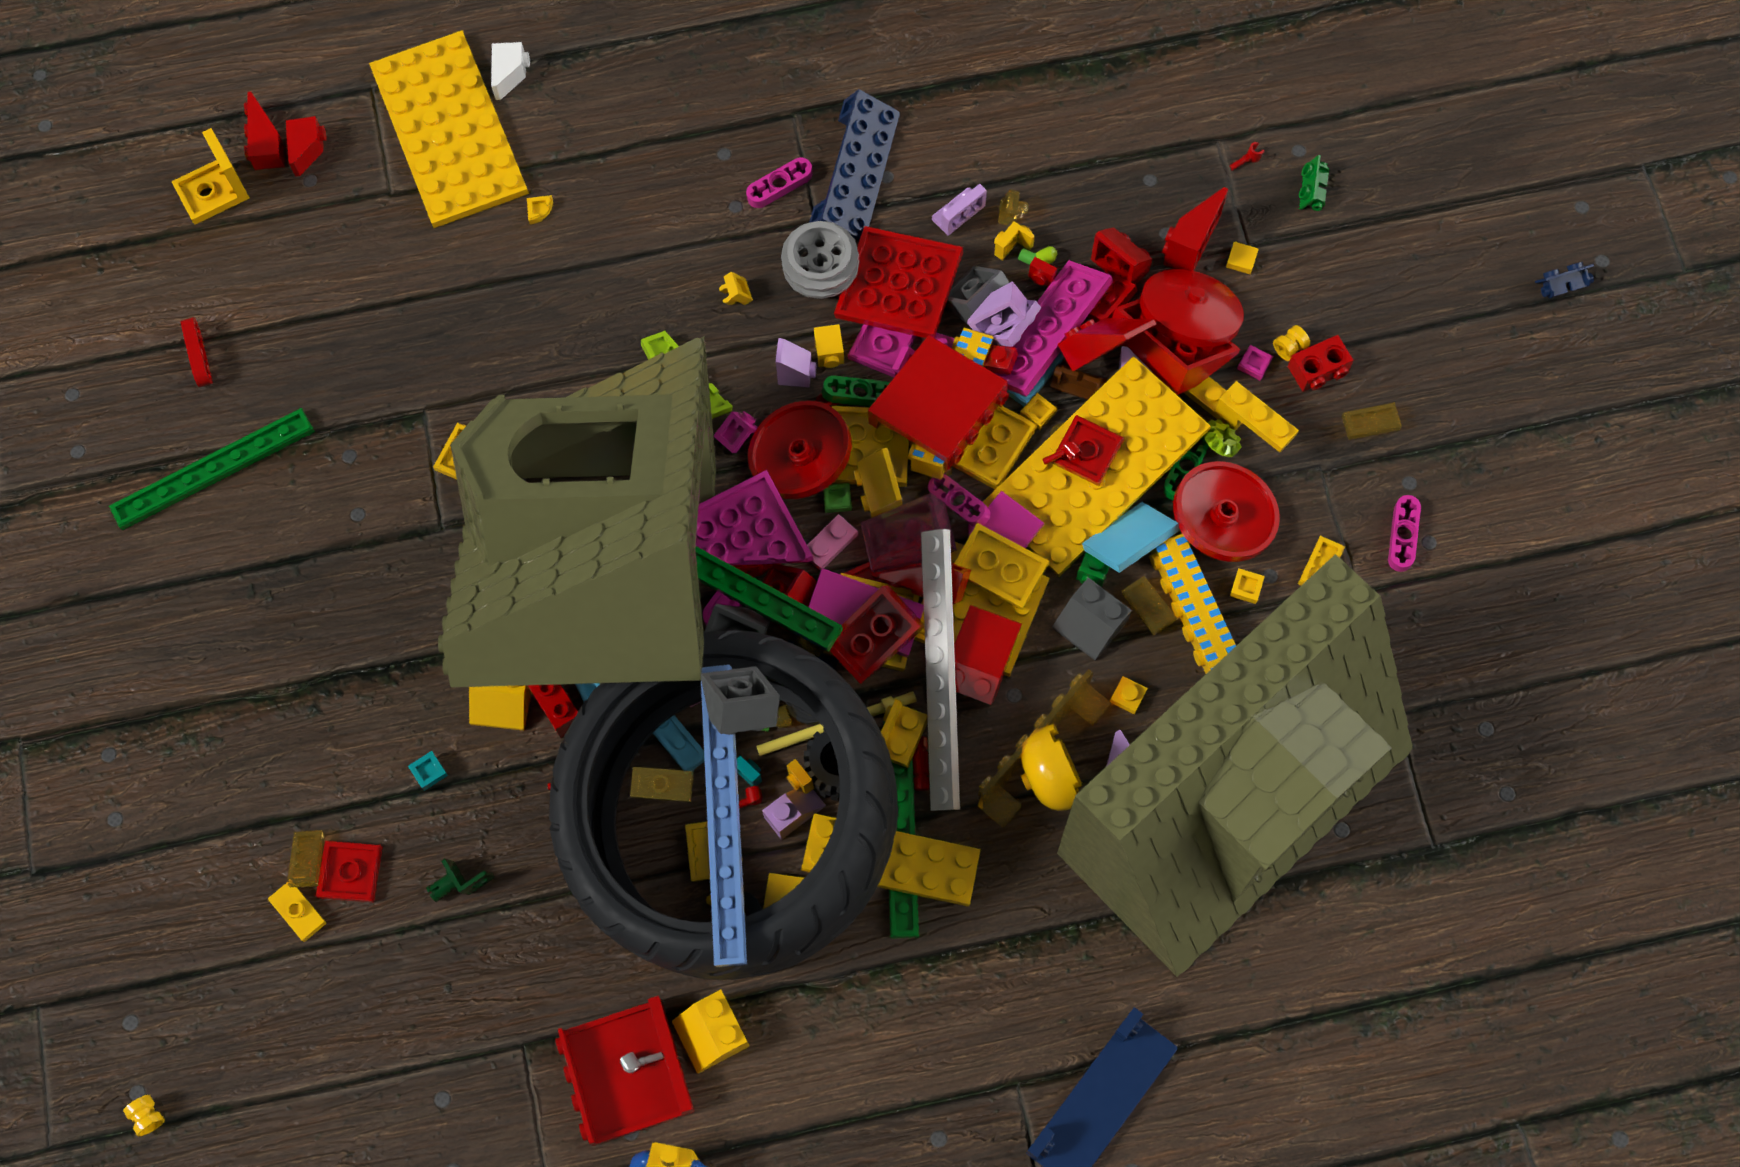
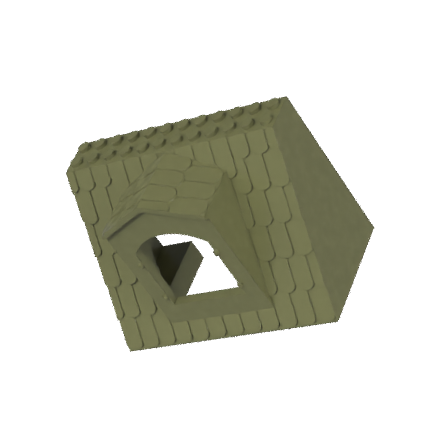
(584, 572)
(1244, 770)

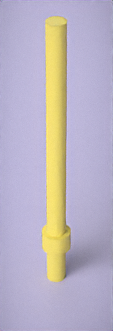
(808, 733)

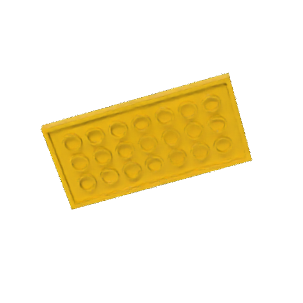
(448, 129)
(1156, 435)

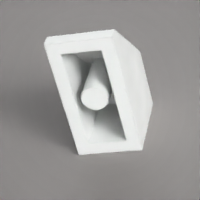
(508, 67)

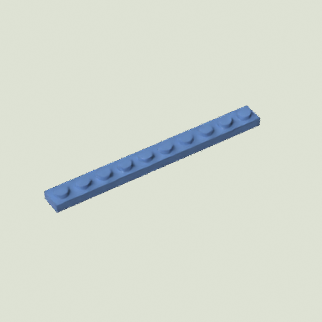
(724, 842)

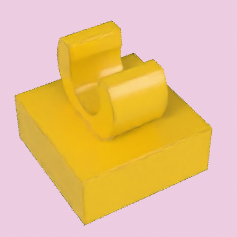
(737, 289)

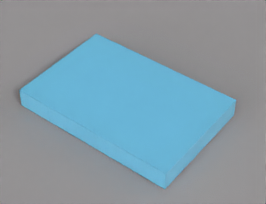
(1131, 537)

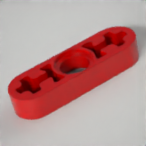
(196, 352)

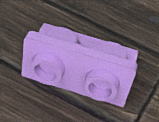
(960, 209)
(1012, 334)

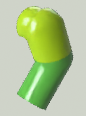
(1047, 255)

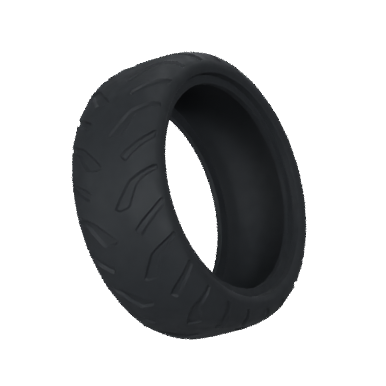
(804, 921)

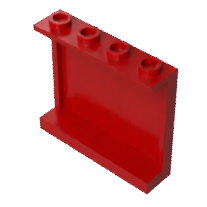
(939, 401)
(607, 1095)

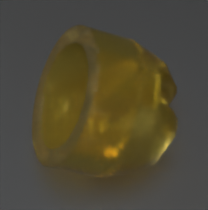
(784, 718)

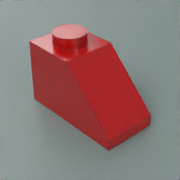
(304, 142)

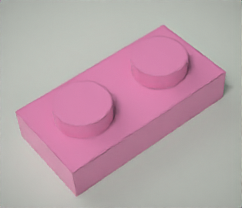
(831, 541)

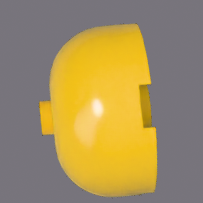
(1050, 770)

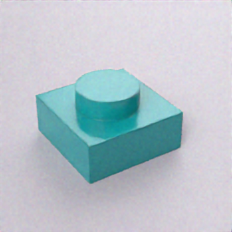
(427, 770)
(749, 771)

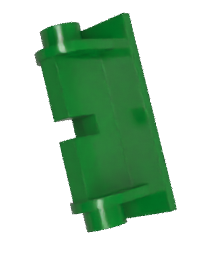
(1314, 175)

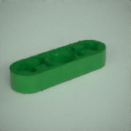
(850, 398)
(1176, 470)

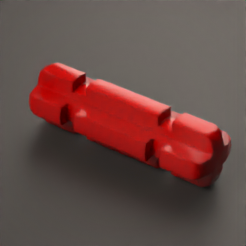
(920, 766)

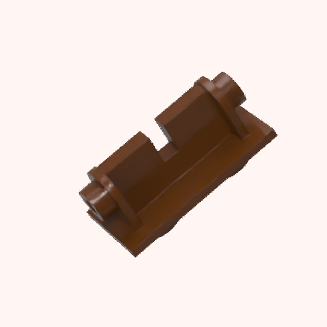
(1076, 382)

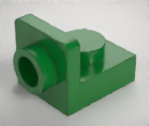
(1092, 569)

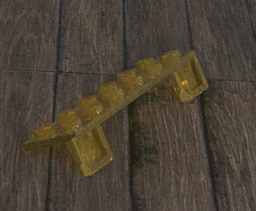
(1084, 701)

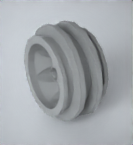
(823, 280)

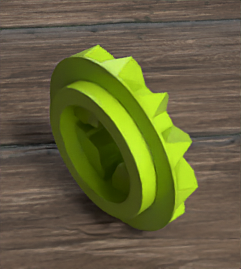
(1215, 438)

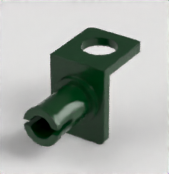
(454, 880)

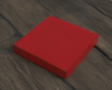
(1097, 447)
(349, 871)

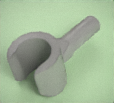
(631, 1063)

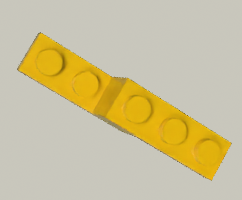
(1241, 406)

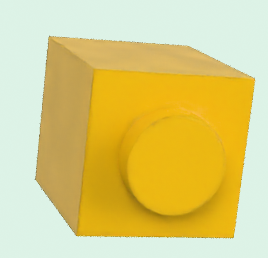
(829, 346)

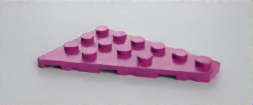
(750, 526)

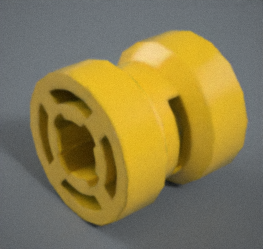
(1291, 343)
(143, 1115)

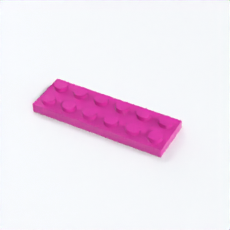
(1062, 308)

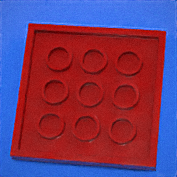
(900, 283)

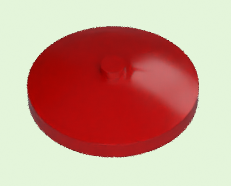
(1191, 308)
(801, 448)
(1226, 511)

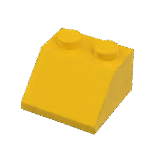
(879, 483)
(499, 706)
(710, 1032)

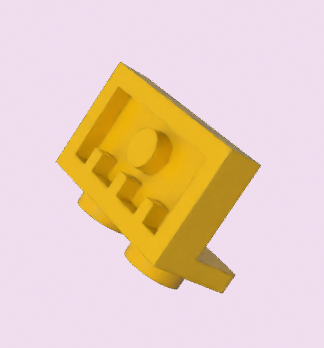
(902, 732)

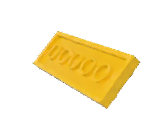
(915, 864)

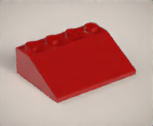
(1174, 363)

